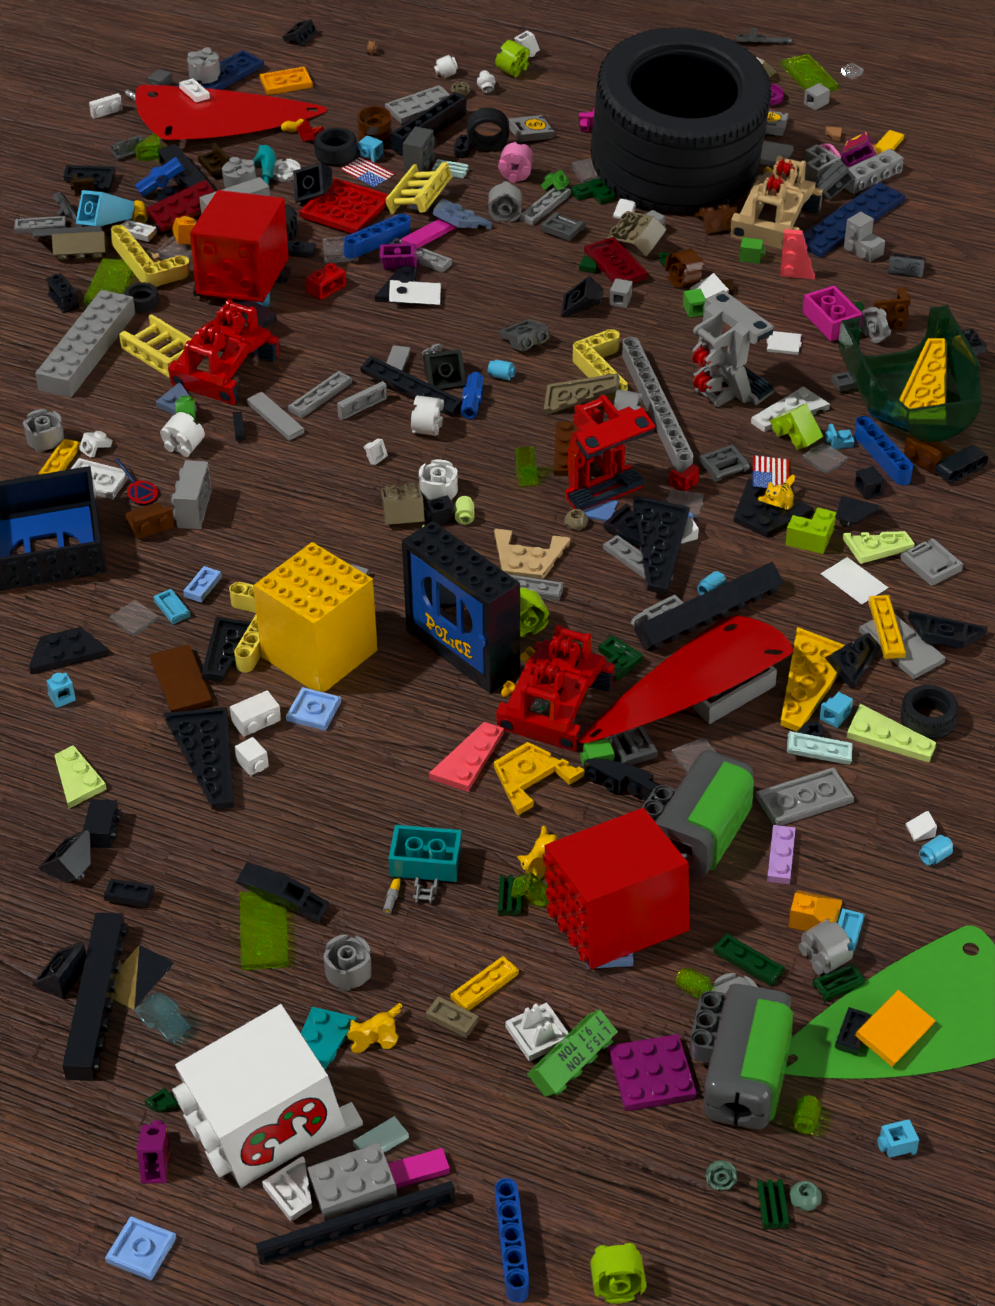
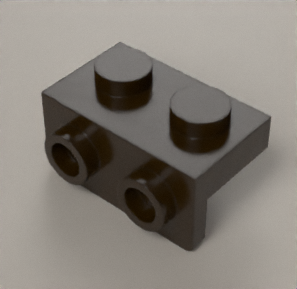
(214, 160)

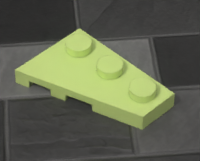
(873, 547)

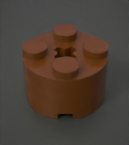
(684, 268)

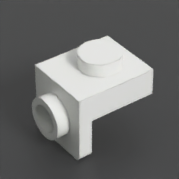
(92, 441)

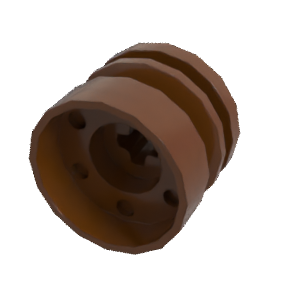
(376, 123)

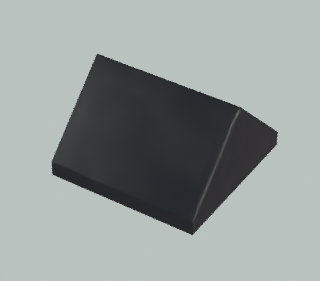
(62, 970)

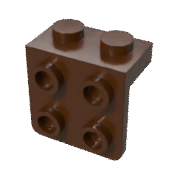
(717, 217)
(896, 309)
(926, 453)
(150, 520)

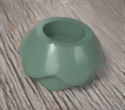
(724, 1181)
(803, 1202)

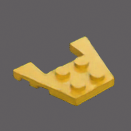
(528, 766)

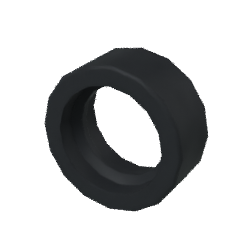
(143, 289)

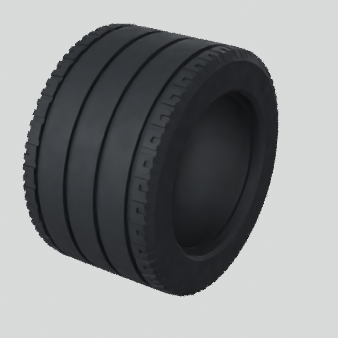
(679, 119)

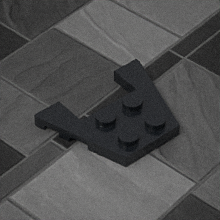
(764, 517)

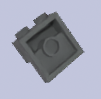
(525, 334)

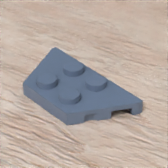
(458, 216)

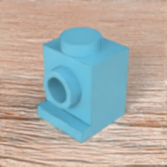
(370, 148)
(58, 684)
(836, 709)
(898, 1139)

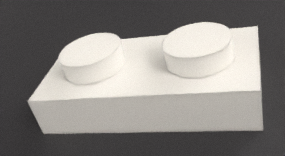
(194, 90)
(105, 106)
(140, 230)

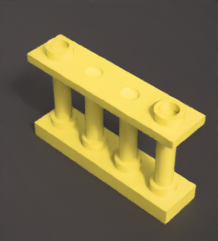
(423, 197)
(146, 352)

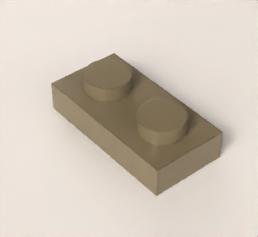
(452, 1017)

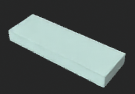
(819, 748)

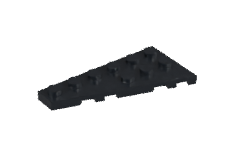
(660, 535)
(206, 748)

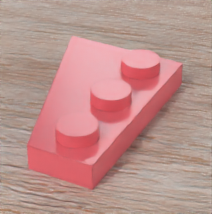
(795, 257)

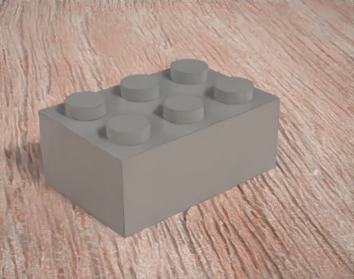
(191, 494)
(352, 1182)

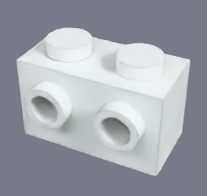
(255, 713)

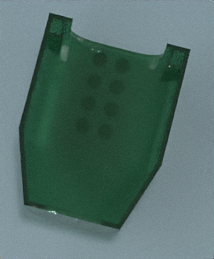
(884, 377)

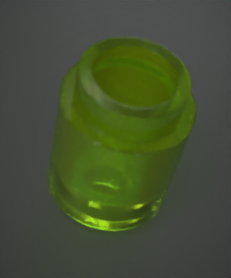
(693, 982)
(807, 1114)

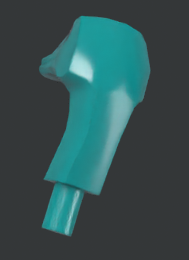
(267, 158)

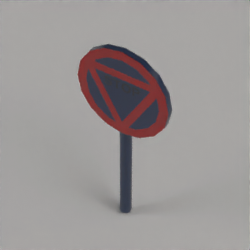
(139, 491)

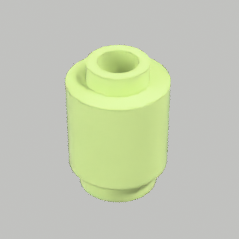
(464, 510)

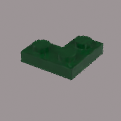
(595, 189)
(621, 655)

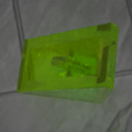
(148, 148)
(526, 466)

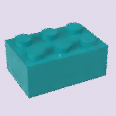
(425, 853)

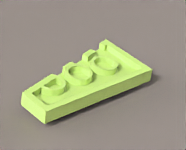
(887, 734)

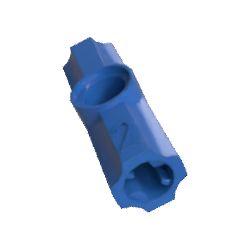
(153, 181)
(472, 395)

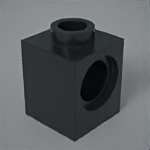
(869, 482)
(440, 510)

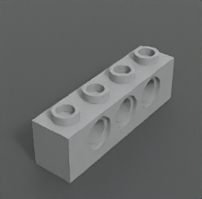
(875, 170)

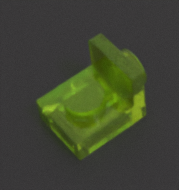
(531, 887)

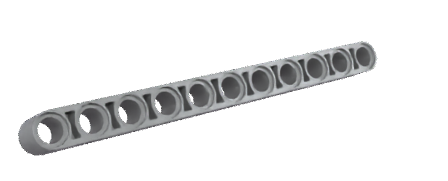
(657, 405)

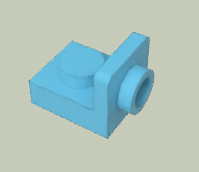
(839, 439)

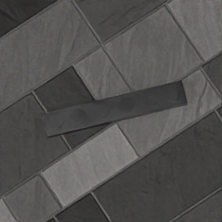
(408, 384)

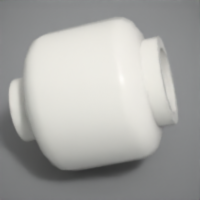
(446, 66)

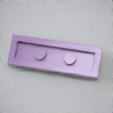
(781, 854)

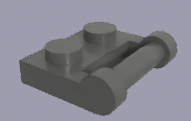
(562, 226)
(722, 458)
(638, 743)

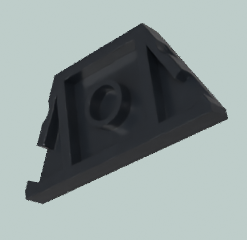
(946, 631)
(65, 649)

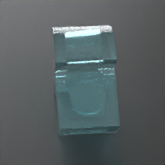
(162, 1012)

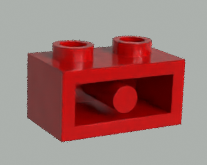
(325, 281)

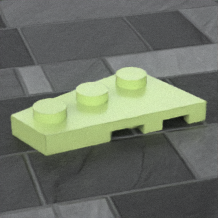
(77, 777)

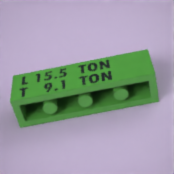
(572, 1053)

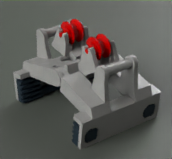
(728, 366)

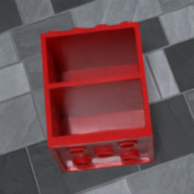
(239, 245)
(617, 888)

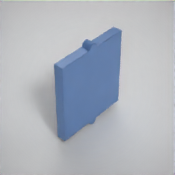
(602, 511)

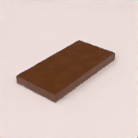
(180, 679)

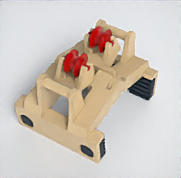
(777, 190)

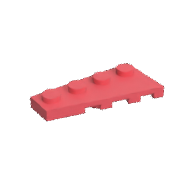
(468, 759)

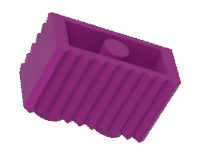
(398, 255)

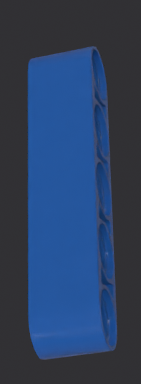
(376, 235)
(883, 450)
(515, 1249)

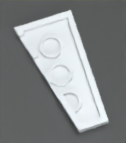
(793, 400)

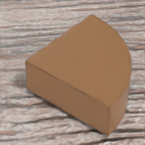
(834, 132)

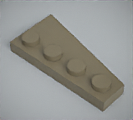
(574, 392)

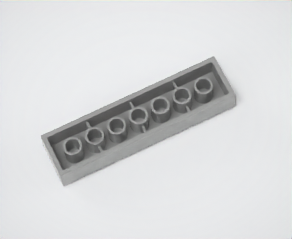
(85, 343)

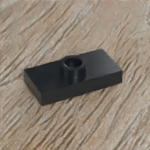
(301, 249)
(129, 893)
(852, 1023)

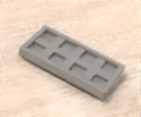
(413, 105)

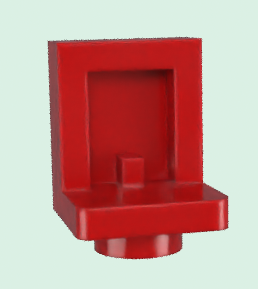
(306, 132)
(686, 479)

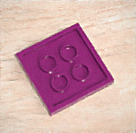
(652, 1072)

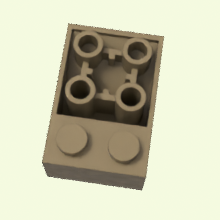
(637, 232)
(402, 504)

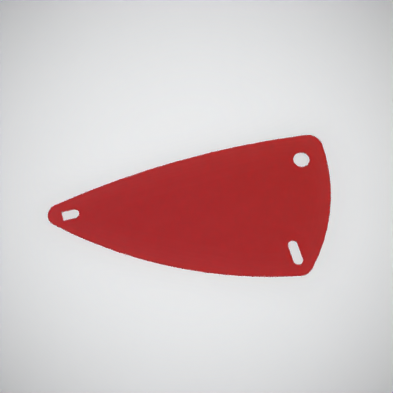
(221, 115)
(695, 673)

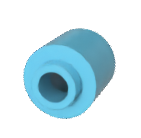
(501, 369)
(711, 582)
(936, 850)

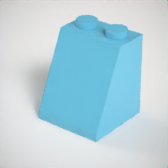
(102, 209)

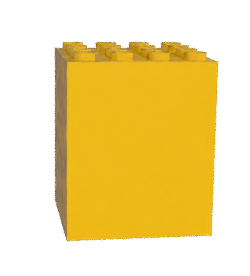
(316, 617)

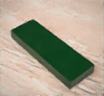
(749, 960)

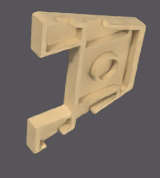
(528, 561)

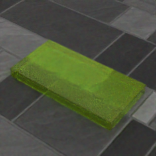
(808, 72)
(111, 276)
(262, 933)

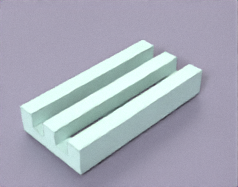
(457, 169)

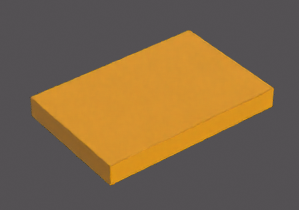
(286, 80)
(895, 1028)

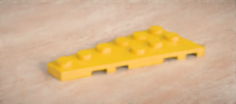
(928, 377)
(808, 677)

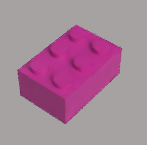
(827, 309)

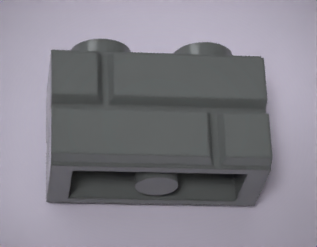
(835, 179)

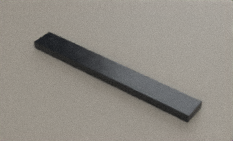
(355, 1222)

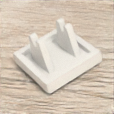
(536, 1030)

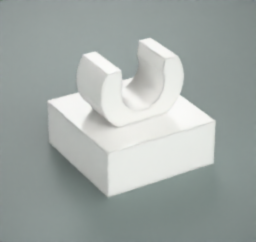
(376, 451)

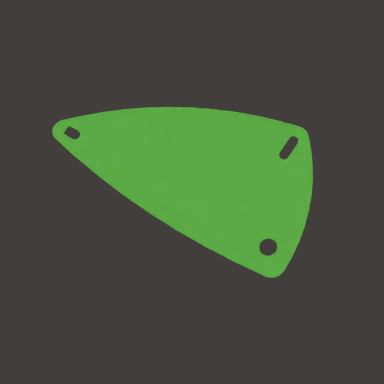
(943, 983)

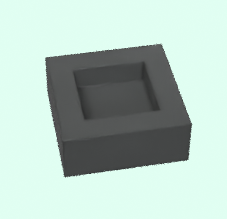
(843, 381)

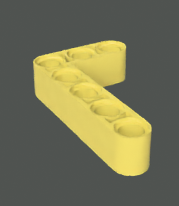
(141, 264)
(589, 356)
(248, 650)

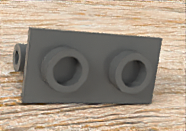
(122, 149)

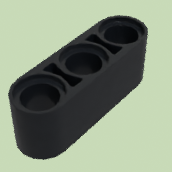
(961, 464)

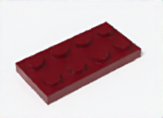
(179, 205)
(615, 261)

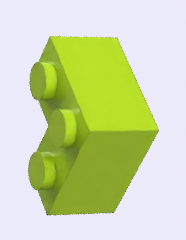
(799, 424)
(811, 534)

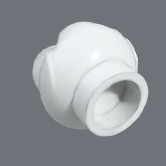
(486, 82)

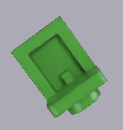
(558, 179)
(186, 405)

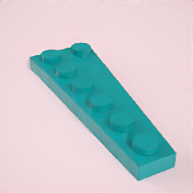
(325, 1033)

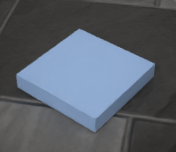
(313, 708)
(140, 1248)

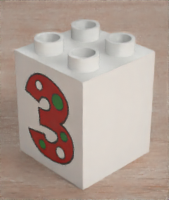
(257, 1097)

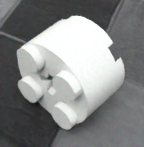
(426, 416)
(182, 434)
(438, 480)

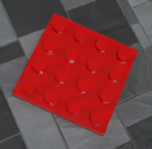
(345, 206)

